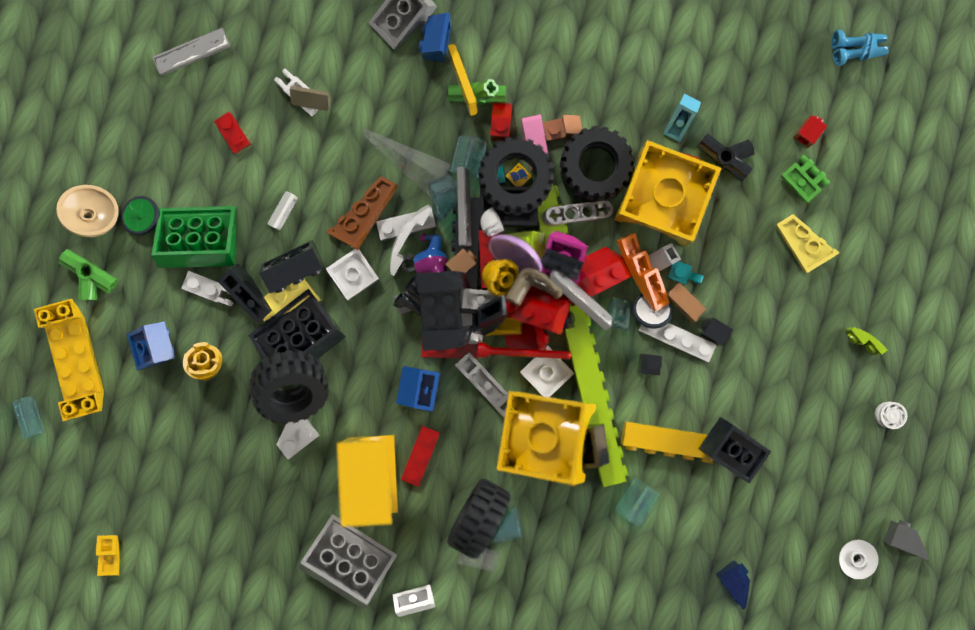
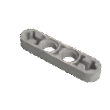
(578, 215)

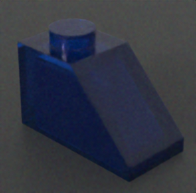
(736, 582)

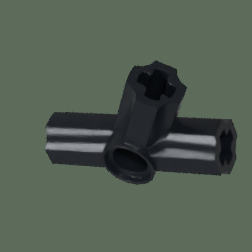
(735, 154)

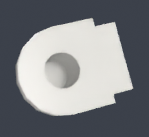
(491, 223)

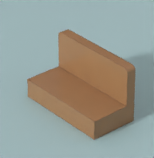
(685, 302)

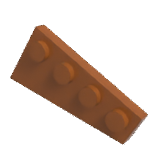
(358, 222)

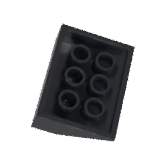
(303, 329)

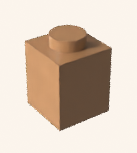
(462, 262)

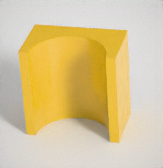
(367, 480)

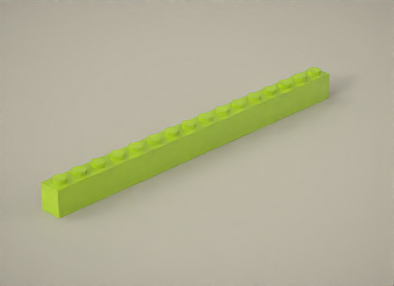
(585, 366)

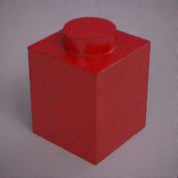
(810, 131)

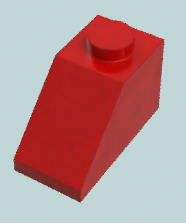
(500, 121)

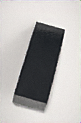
(489, 316)

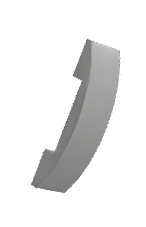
(483, 382)

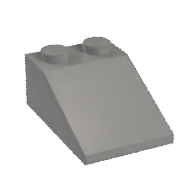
(400, 19)

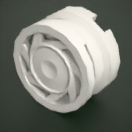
(891, 415)

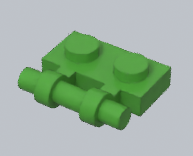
(800, 181)

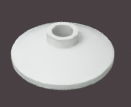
(865, 565)

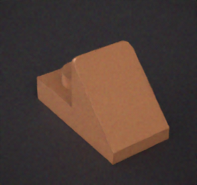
(562, 128)

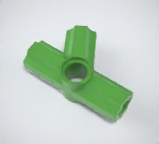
(484, 93)
(87, 284)

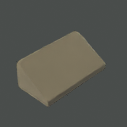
(310, 98)

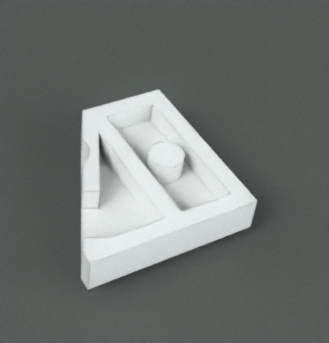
(296, 437)

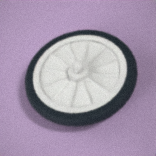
(647, 317)

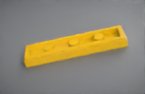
(462, 79)

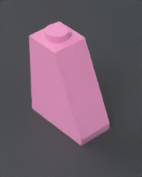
(533, 129)

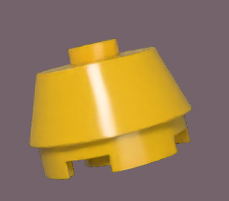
(500, 276)
(202, 361)

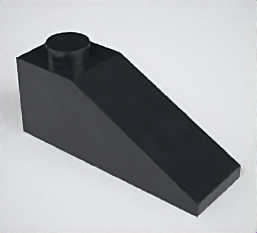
(245, 292)

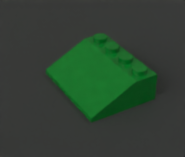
(195, 237)

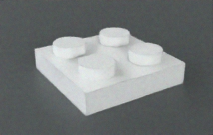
(352, 274)
(546, 374)

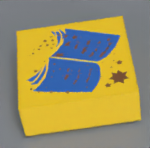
(518, 175)

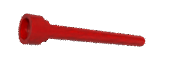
(485, 350)

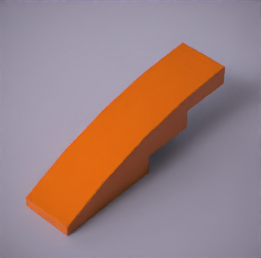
(640, 267)

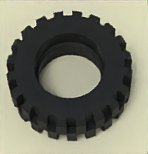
(603, 140)
(524, 151)
(284, 370)
(479, 519)

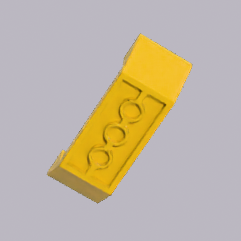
(72, 358)

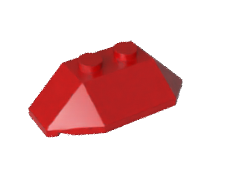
(601, 271)

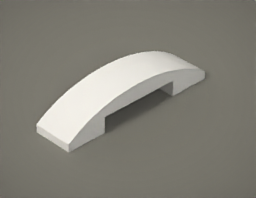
(418, 217)

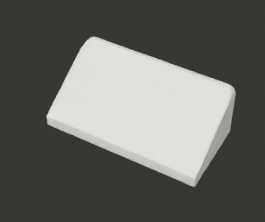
(282, 210)
(413, 600)

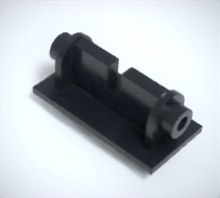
(569, 266)

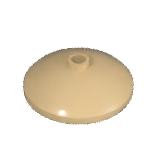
(87, 201)

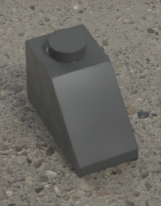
(905, 538)

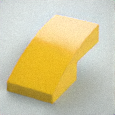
(109, 556)

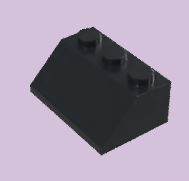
(291, 267)

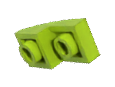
(861, 337)

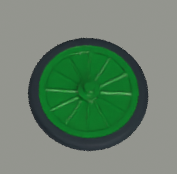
(140, 215)

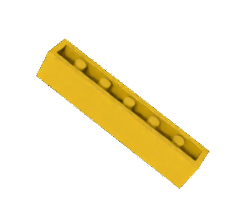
(663, 439)

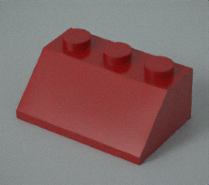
(540, 310)

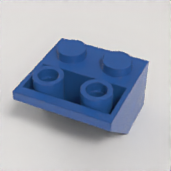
(418, 388)

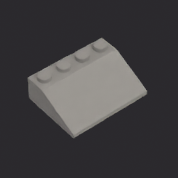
(347, 562)

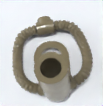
(529, 278)

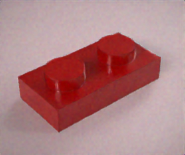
(232, 132)

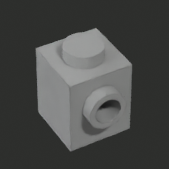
(664, 257)

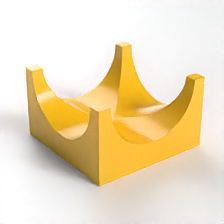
(668, 192)
(544, 437)

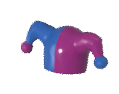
(432, 258)

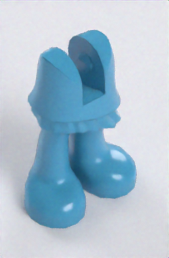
(867, 42)

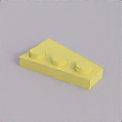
(804, 244)
(279, 300)

